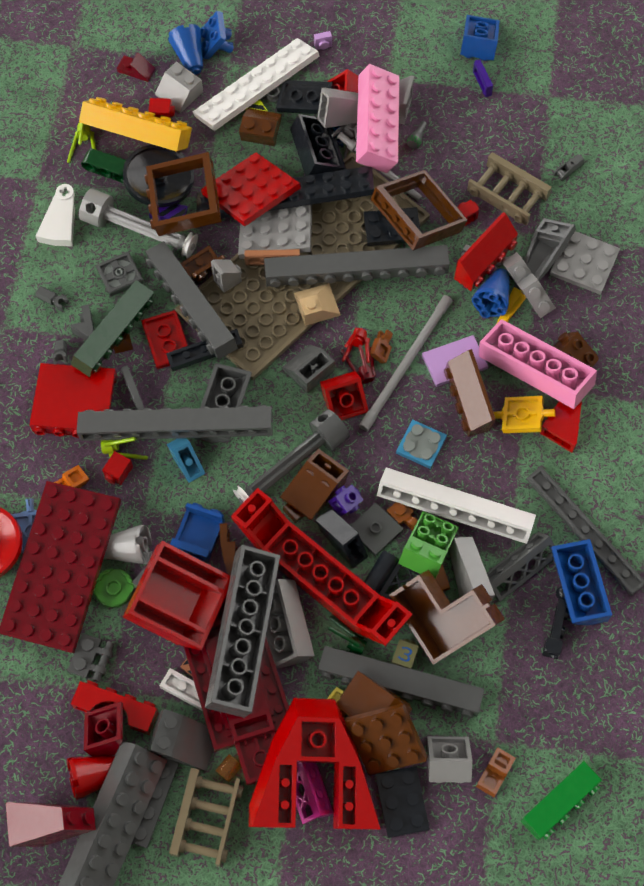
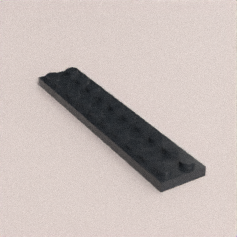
(319, 189)

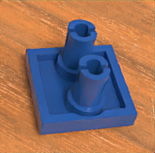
(215, 35)

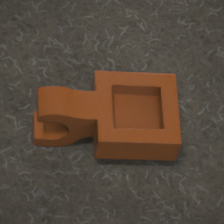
(381, 349)
(402, 514)

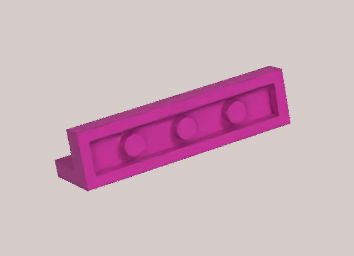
(314, 794)

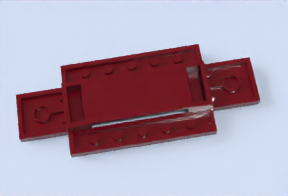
(249, 734)

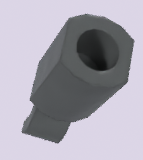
(51, 297)
(60, 351)

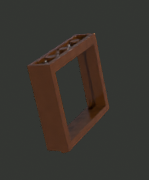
(190, 220)
(401, 222)

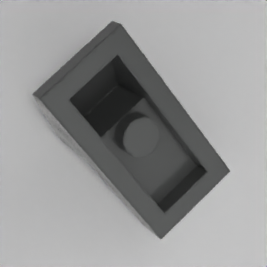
(86, 326)

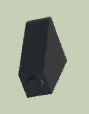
(342, 537)

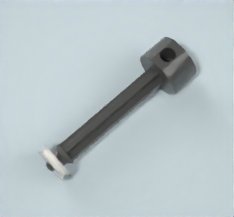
(327, 431)

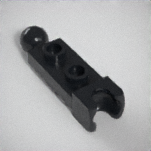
(553, 645)

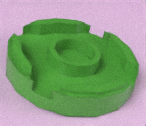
(113, 588)

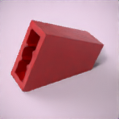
(564, 426)

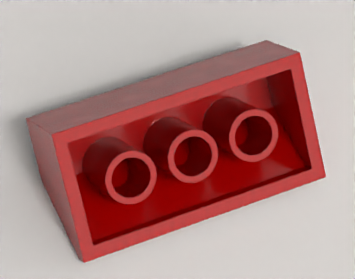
(486, 253)

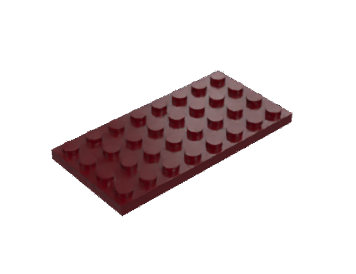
(60, 567)

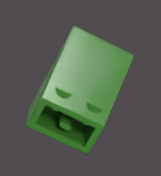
(428, 544)

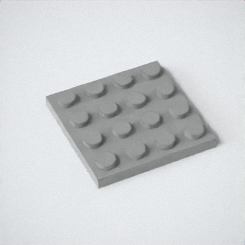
(278, 231)

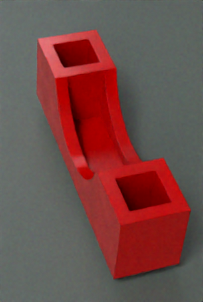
(91, 697)

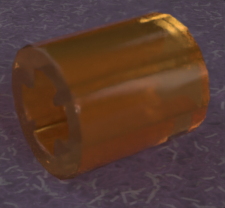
(228, 768)

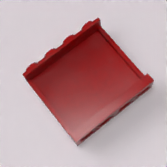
(65, 392)

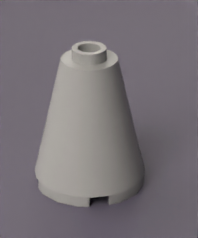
(130, 545)

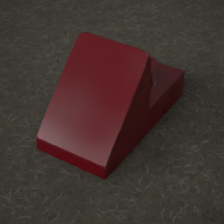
(136, 67)

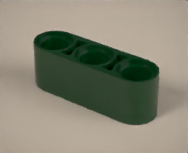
(104, 164)

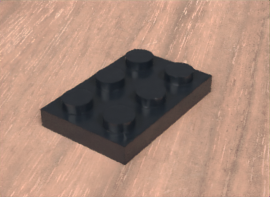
(301, 96)
(381, 232)
(402, 802)

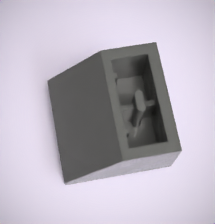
(310, 367)

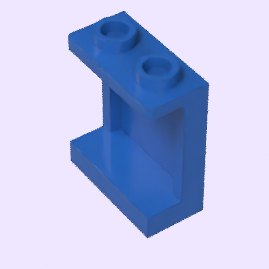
(198, 531)

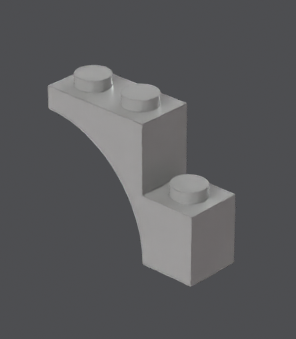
(528, 285)

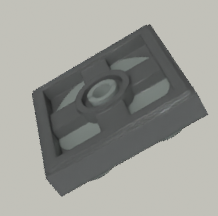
(118, 273)

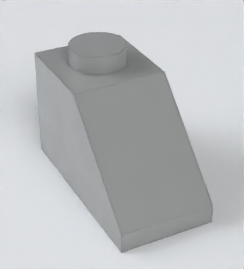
(226, 274)

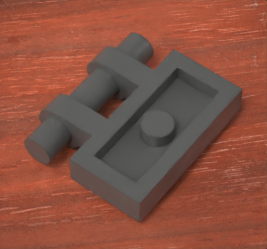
(85, 656)

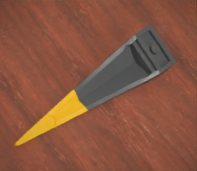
(545, 248)

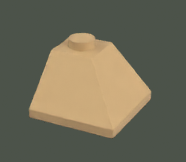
(317, 304)

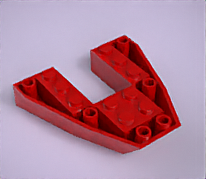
(312, 734)

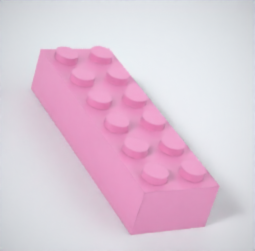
(377, 119)
(537, 363)

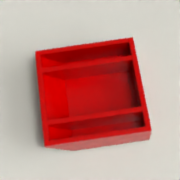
(178, 597)

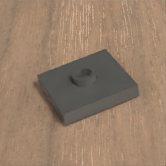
(376, 529)

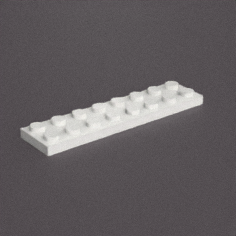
(256, 84)

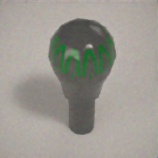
(415, 139)

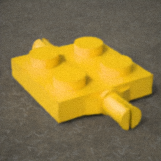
(523, 414)

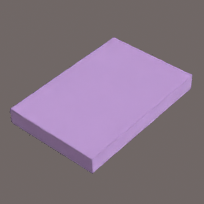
(437, 358)

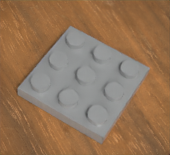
(585, 262)

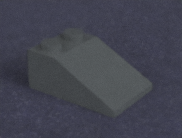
(181, 740)

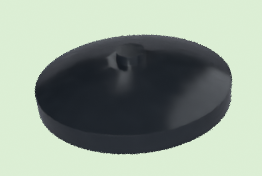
(170, 188)

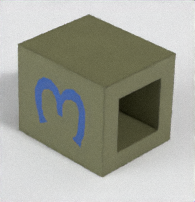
(405, 653)

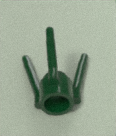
(356, 642)

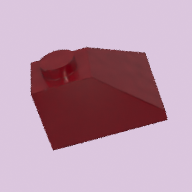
(103, 730)

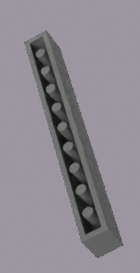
(356, 266)
(175, 423)

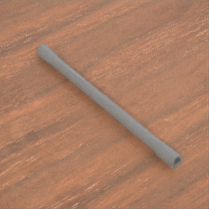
(371, 415)

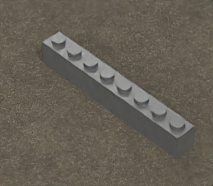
(191, 300)
(403, 681)

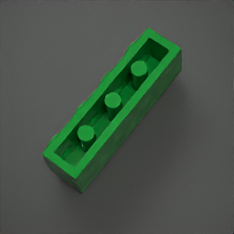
(561, 800)

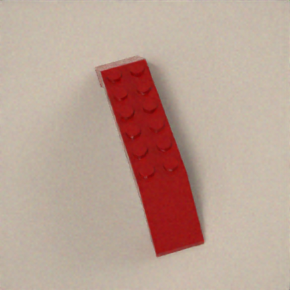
(319, 572)

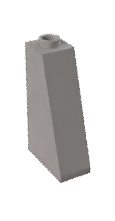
(337, 107)
(468, 566)

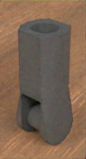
(570, 166)

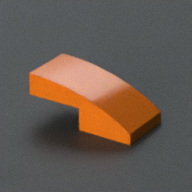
(74, 477)

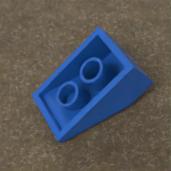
(480, 38)

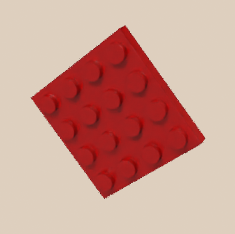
(252, 188)

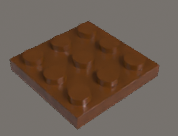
(386, 739)

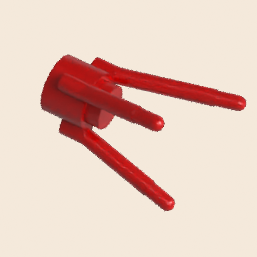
(358, 338)

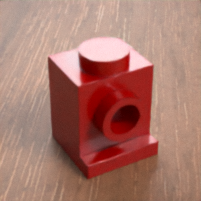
(469, 210)

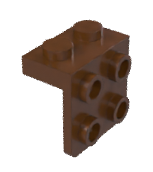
(200, 264)
(576, 347)

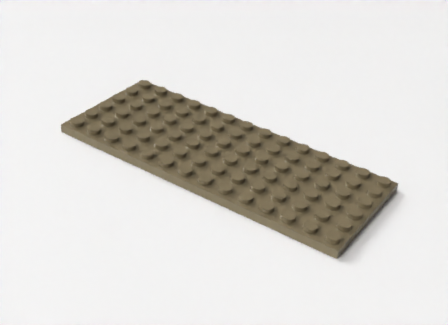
(269, 315)

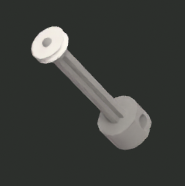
(98, 209)

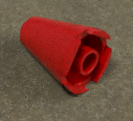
(88, 774)

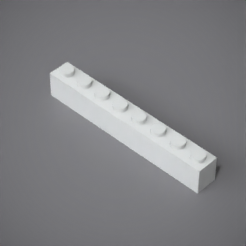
(456, 505)

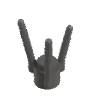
(350, 131)

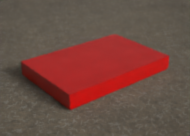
(163, 336)

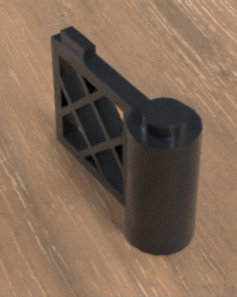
(384, 572)

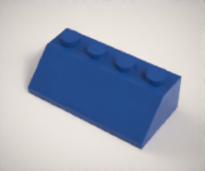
(581, 583)

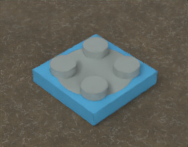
(421, 444)

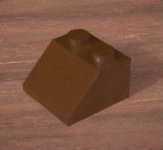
(260, 126)

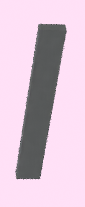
(585, 530)

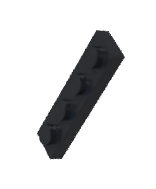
(195, 353)

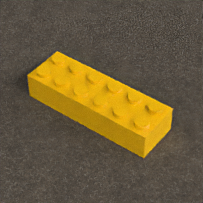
(135, 124)

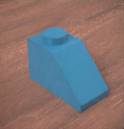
(186, 458)

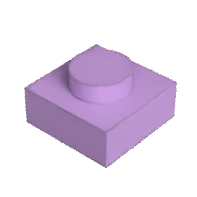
(323, 40)

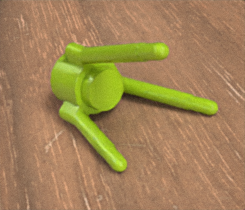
(83, 133)
(110, 446)

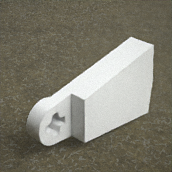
(58, 222)

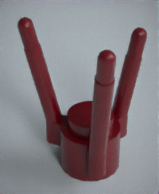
(365, 371)

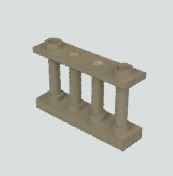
(510, 173)
(190, 803)

